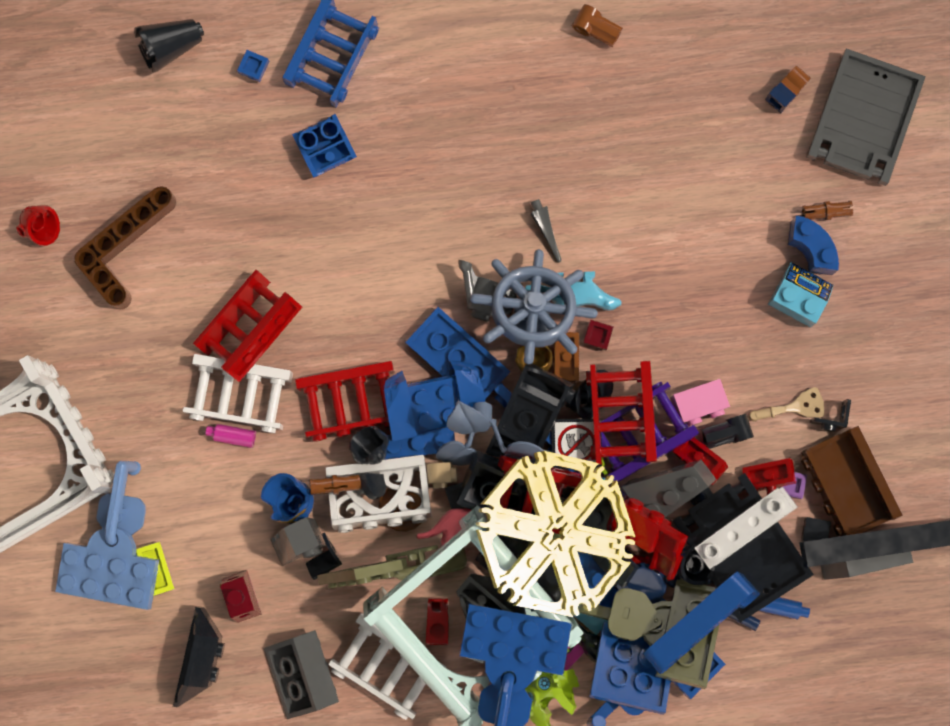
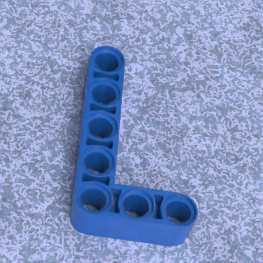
(700, 621)

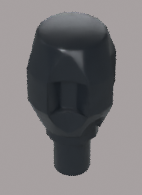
(589, 644)

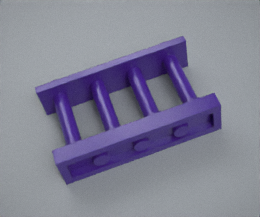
(663, 445)

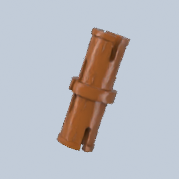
(828, 210)
(335, 484)

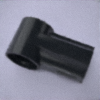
(733, 430)

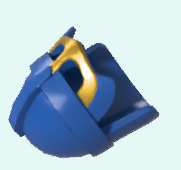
(288, 498)

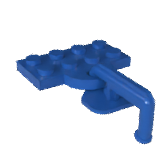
(516, 645)

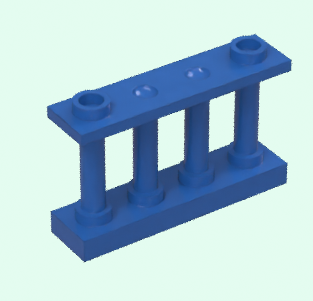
(316, 32)

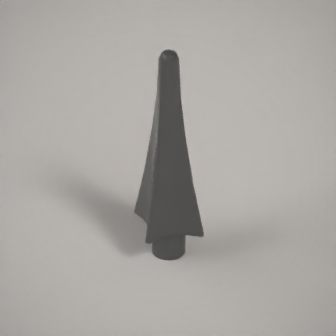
(542, 219)

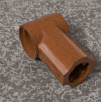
(590, 22)

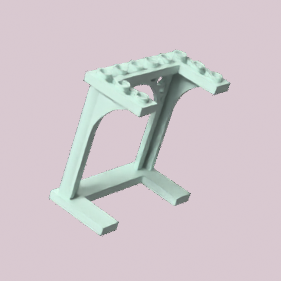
(379, 612)

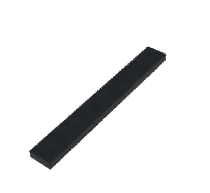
(875, 544)

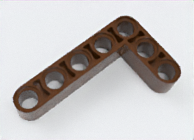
(120, 242)

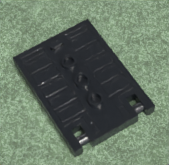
(766, 561)

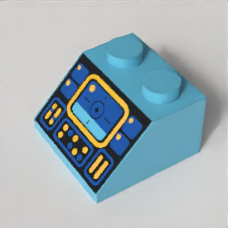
(801, 295)

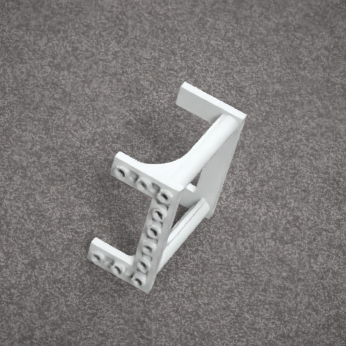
(33, 381)

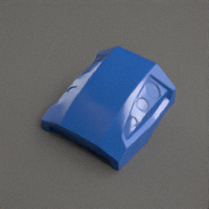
(324, 146)

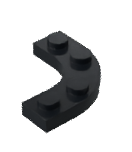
(602, 519)

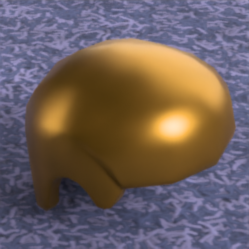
(542, 358)

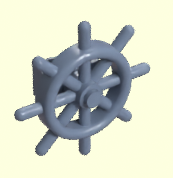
(531, 322)

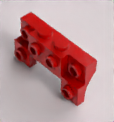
(655, 534)

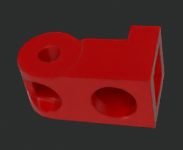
(437, 622)

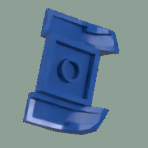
(429, 402)

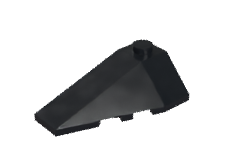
(481, 479)

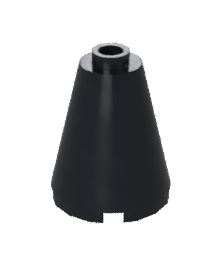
(167, 41)

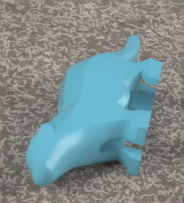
(587, 294)

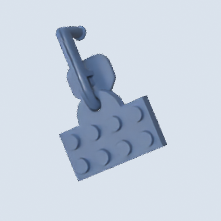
(106, 570)

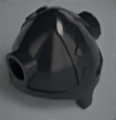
(693, 568)

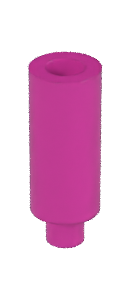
(232, 435)

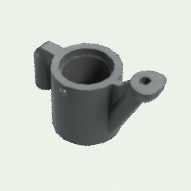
(480, 285)

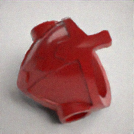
(39, 224)

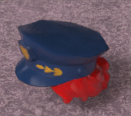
(647, 580)

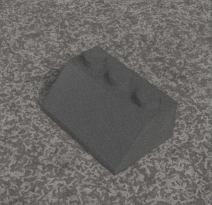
(301, 675)

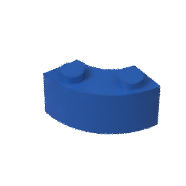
(815, 245)

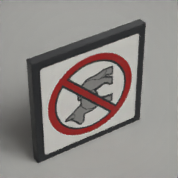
(573, 438)

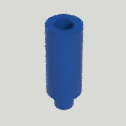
(787, 608)

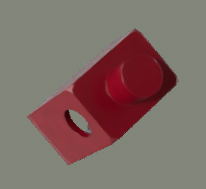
(240, 597)

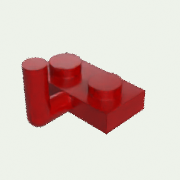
(771, 475)

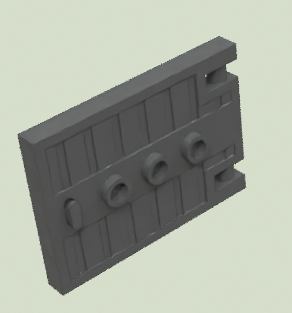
(866, 116)

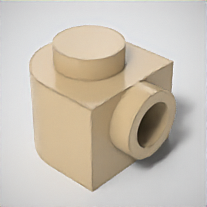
(440, 474)

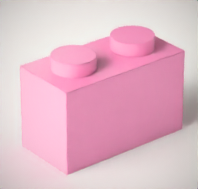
(700, 402)

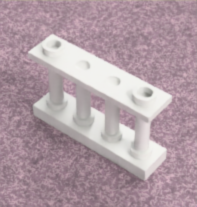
(278, 378)
(746, 527)
(341, 670)

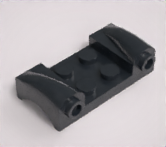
(532, 408)

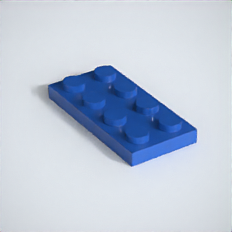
(444, 341)

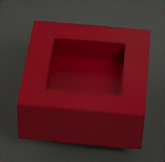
(598, 335)

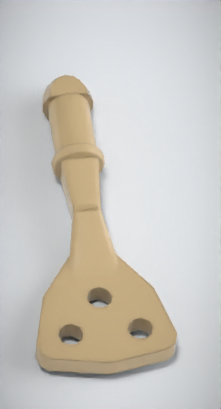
(797, 407)

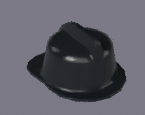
(582, 399)

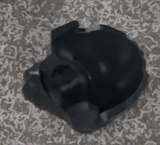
(369, 446)

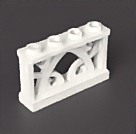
(404, 469)

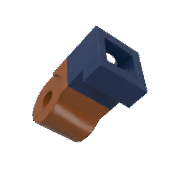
(787, 89)

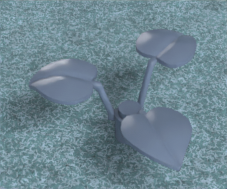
(473, 420)

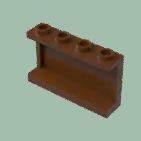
(850, 483)

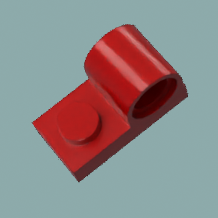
(695, 450)

